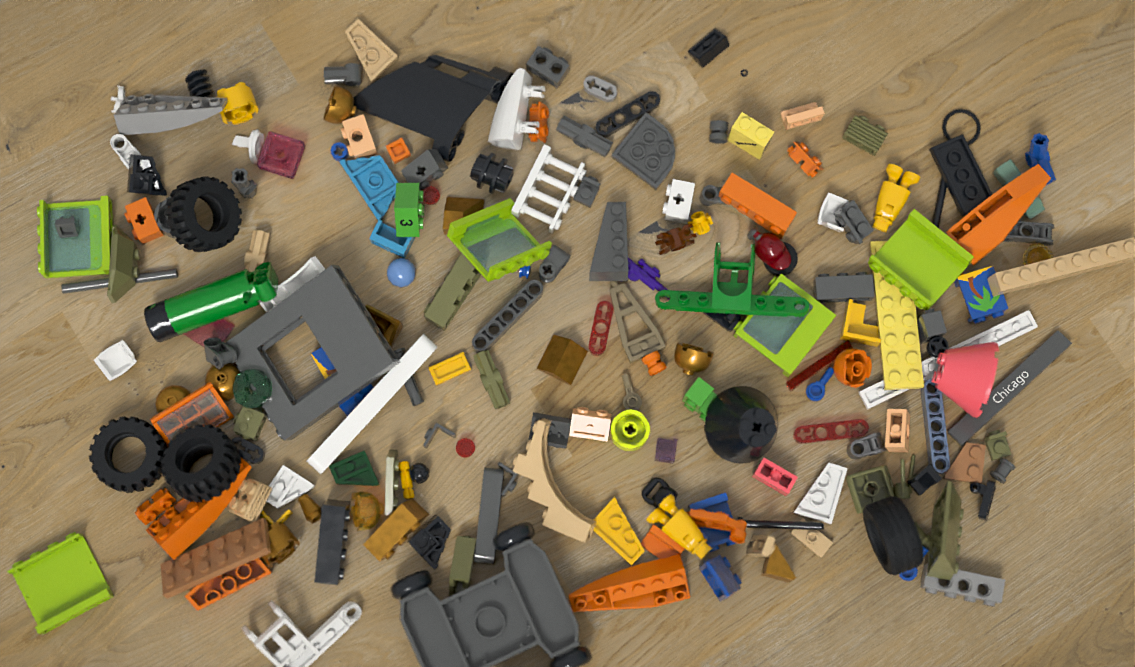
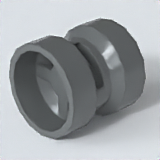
(718, 132)

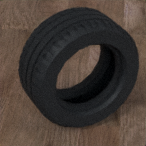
(893, 535)

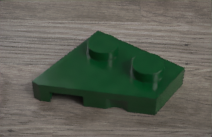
(354, 471)

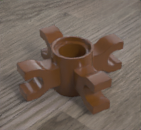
(675, 239)

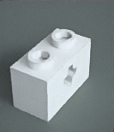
(678, 212)

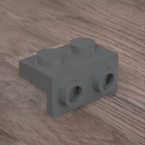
(558, 430)

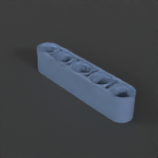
(931, 435)

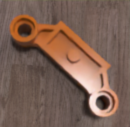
(721, 522)

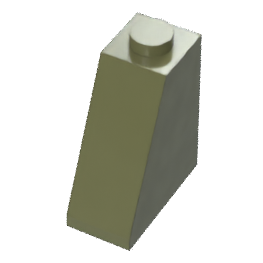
(462, 564)

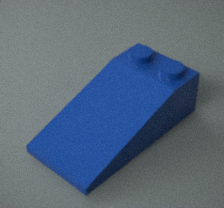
(720, 577)

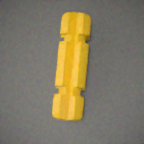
(406, 480)

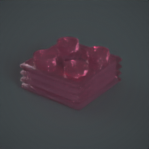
(275, 145)

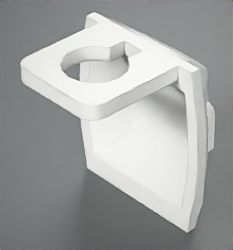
(829, 206)
(115, 360)

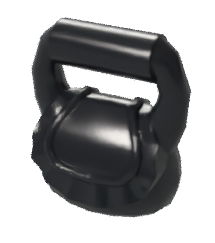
(660, 495)

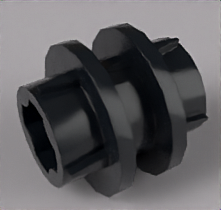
(492, 173)

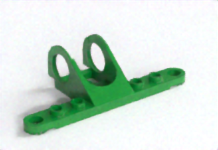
(732, 296)

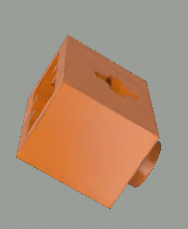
(137, 211)

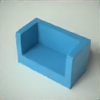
(385, 238)

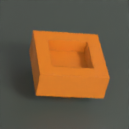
(398, 150)

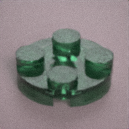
(241, 388)

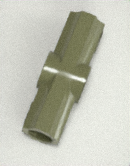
(491, 379)

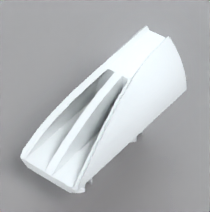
(511, 112)

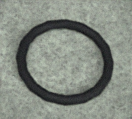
(965, 112)

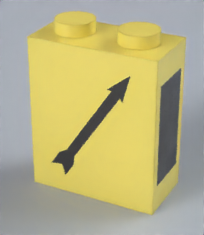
(750, 135)

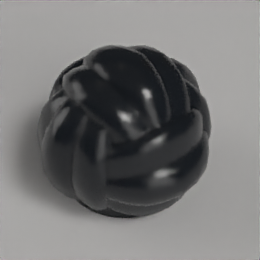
(419, 473)

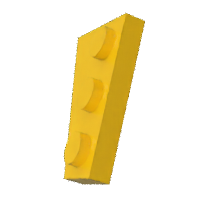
(617, 532)

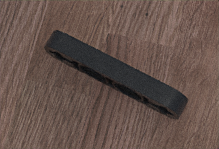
(626, 112)

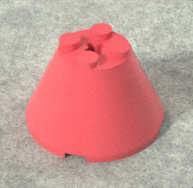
(967, 375)

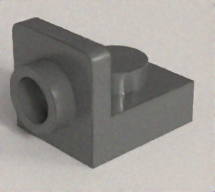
(587, 191)

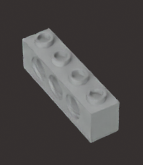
(993, 586)

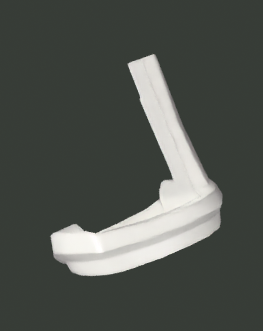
(254, 143)

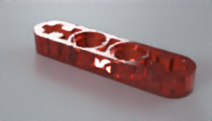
(830, 429)

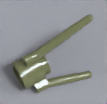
(902, 489)

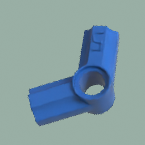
(1039, 155)

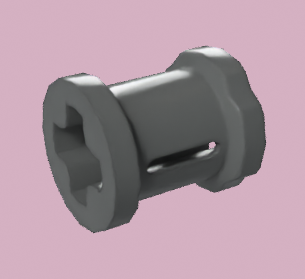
(1002, 470)

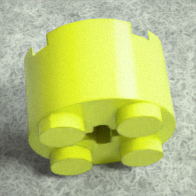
(623, 421)

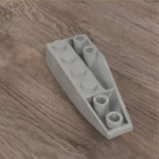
(164, 112)

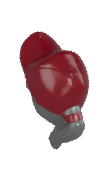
(770, 249)

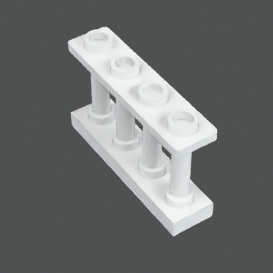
(529, 190)

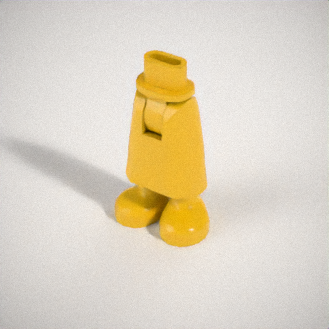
(893, 196)
(680, 527)

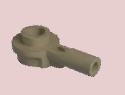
(632, 400)

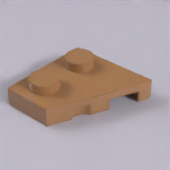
(968, 464)

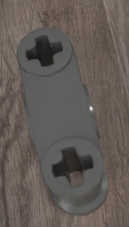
(1039, 233)

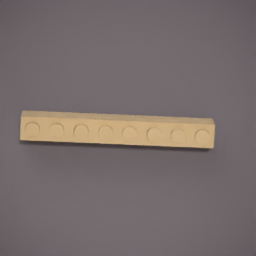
(1062, 267)

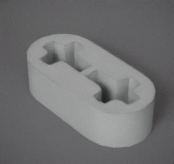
(602, 85)

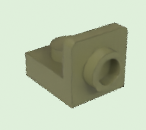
(997, 445)

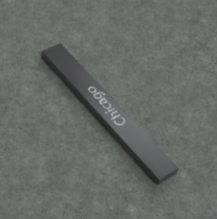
(1011, 387)

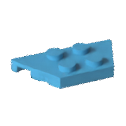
(373, 182)

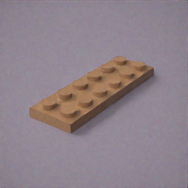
(215, 558)

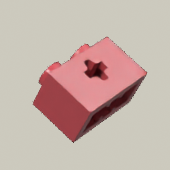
(774, 476)

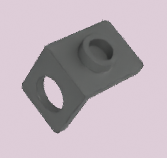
(431, 433)
(512, 483)

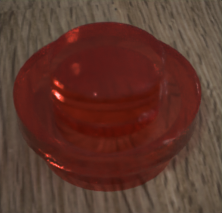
(431, 195)
(465, 447)

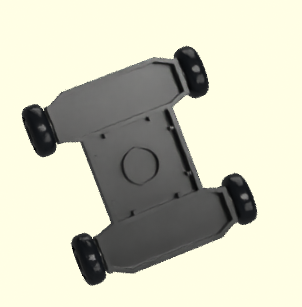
(495, 616)

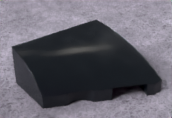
(144, 176)
(430, 540)

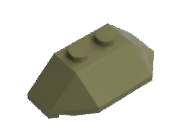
(123, 265)

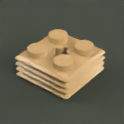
(250, 499)

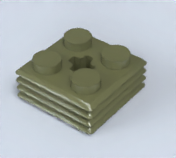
(859, 482)

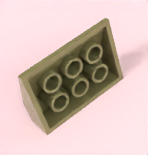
(945, 534)

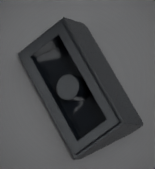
(709, 48)

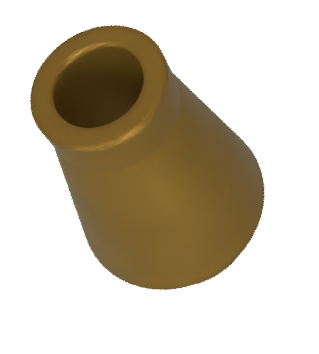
(310, 508)

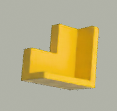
(853, 326)

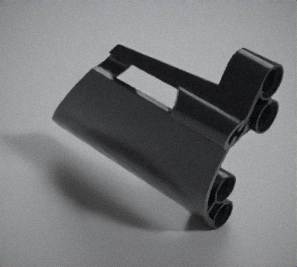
(433, 100)

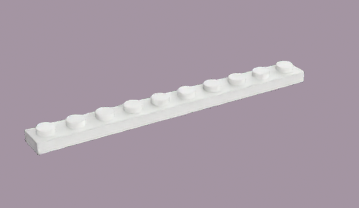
(1000, 334)

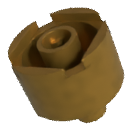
(281, 544)

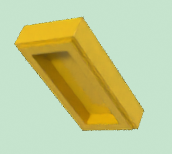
(449, 368)

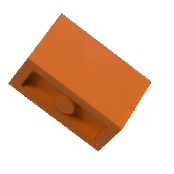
(660, 543)

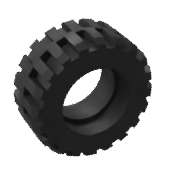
(183, 220)
(110, 437)
(187, 450)

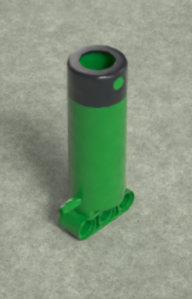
(211, 302)

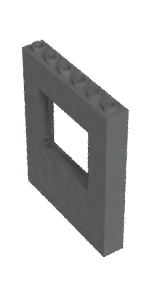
(344, 333)

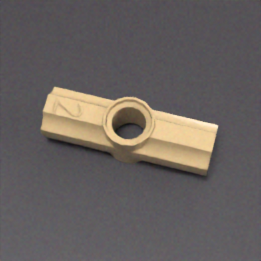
(257, 252)

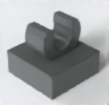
(66, 227)

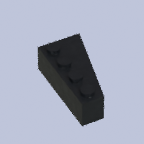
(332, 541)

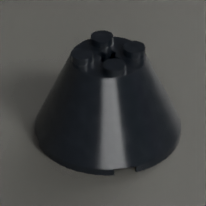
(741, 424)

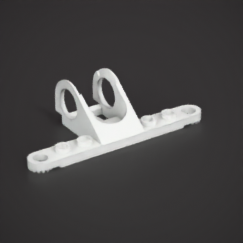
(299, 649)

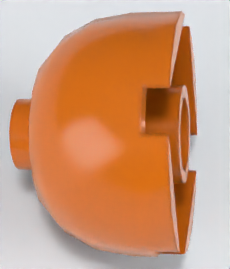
(852, 367)

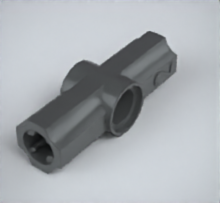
(584, 136)
(243, 183)

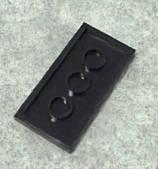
(961, 173)

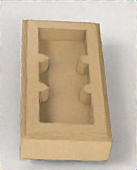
(812, 540)

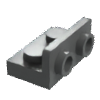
(853, 222)

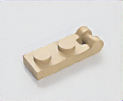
(761, 546)

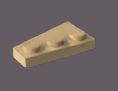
(371, 51)

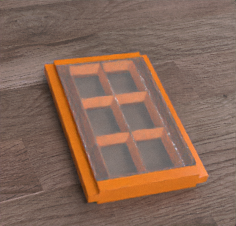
(197, 408)

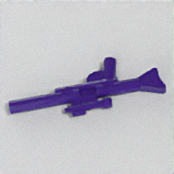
(645, 274)

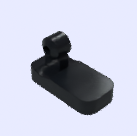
(727, 321)
(988, 492)

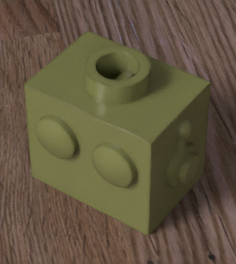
(249, 423)

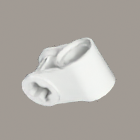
(125, 151)

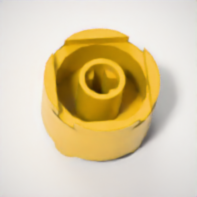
(240, 104)

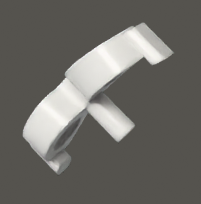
(121, 96)

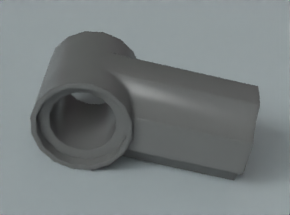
(348, 75)
(715, 192)

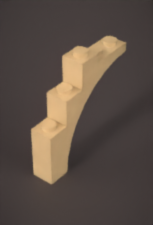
(535, 465)

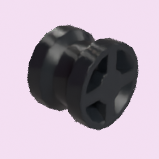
(939, 343)

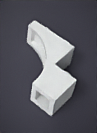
(300, 278)

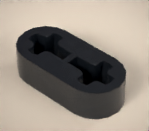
(249, 446)

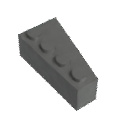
(611, 250)

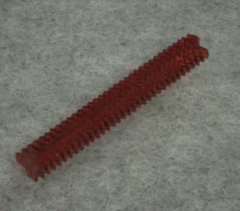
(817, 366)

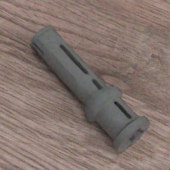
(410, 385)

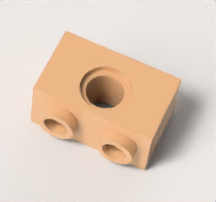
(354, 127)
(897, 430)

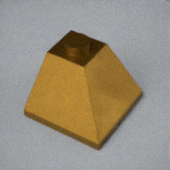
(458, 208)

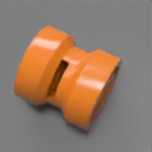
(654, 363)

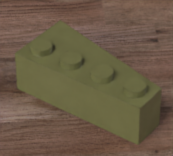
(452, 293)

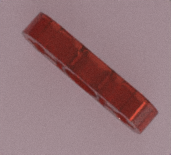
(598, 313)

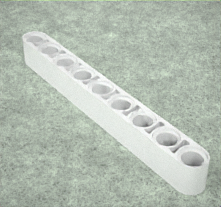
(371, 404)

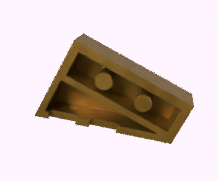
(396, 529)

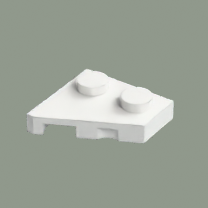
(287, 487)

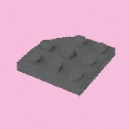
(647, 151)

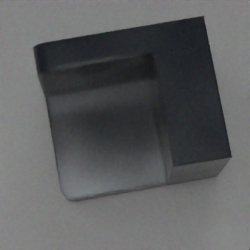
(924, 479)

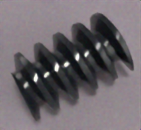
(197, 84)

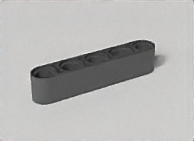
(512, 308)
(489, 515)

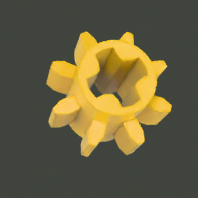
(700, 222)

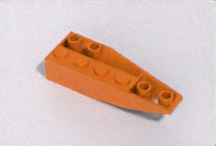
(997, 215)
(190, 519)
(635, 587)

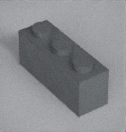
(843, 287)

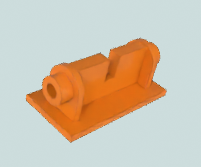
(540, 113)
(810, 163)
(148, 512)

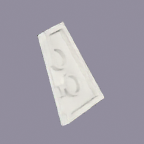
(823, 495)

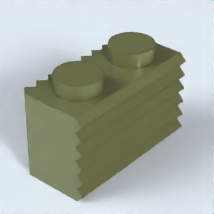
(865, 135)

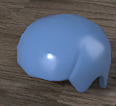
(401, 272)

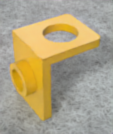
(281, 520)

